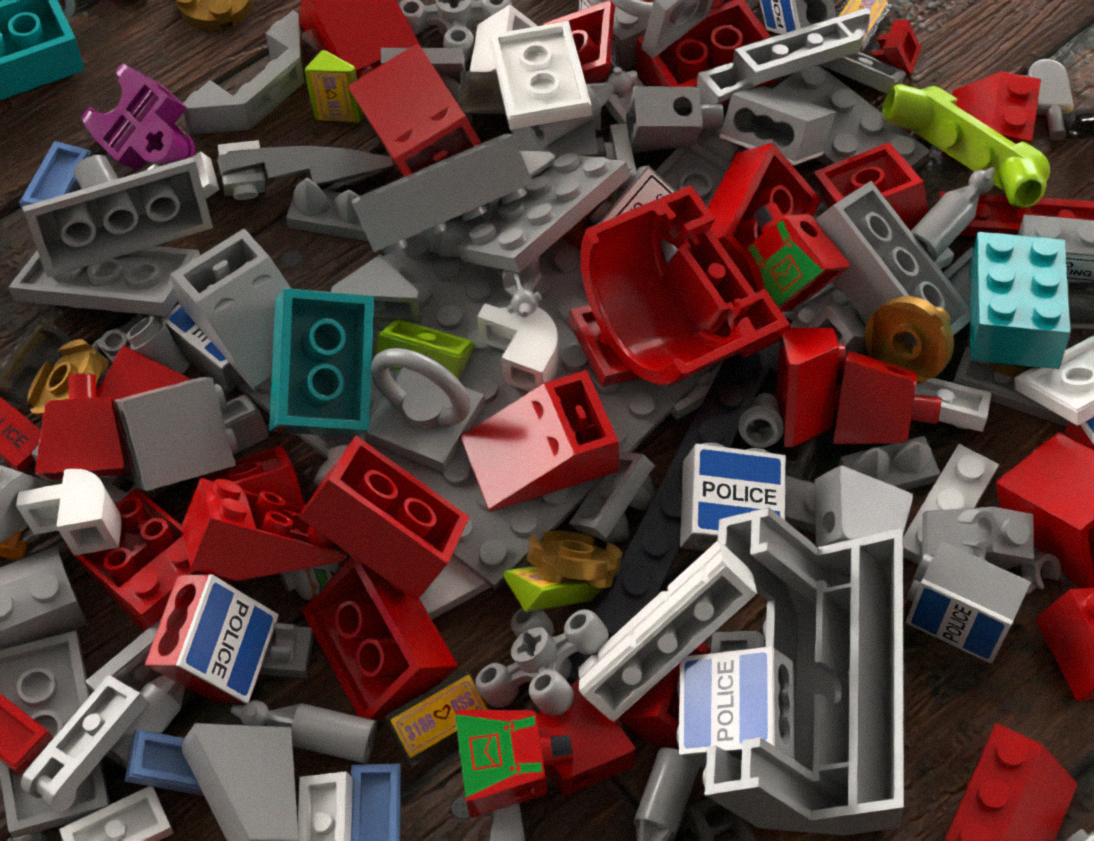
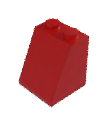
(356, 29)
(1059, 492)

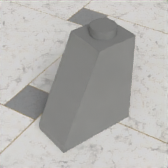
(246, 779)

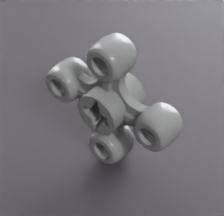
(453, 19)
(542, 660)

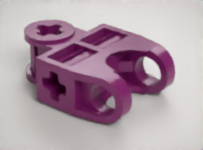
(141, 124)

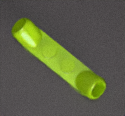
(936, 118)

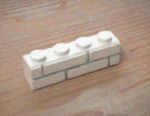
(666, 631)

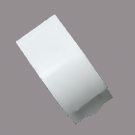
(528, 345)
(76, 509)

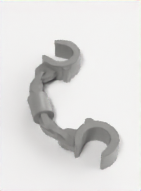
(987, 534)

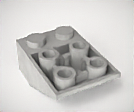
(233, 302)

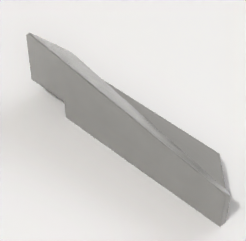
(784, 55)

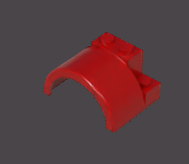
(678, 313)

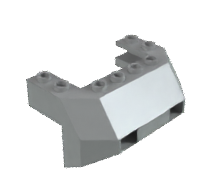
(845, 682)

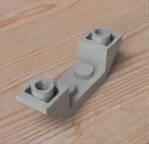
(216, 110)

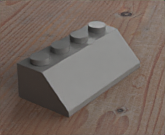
(442, 192)
(118, 217)
(885, 259)
(37, 599)

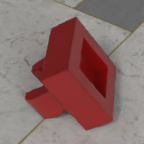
(899, 47)

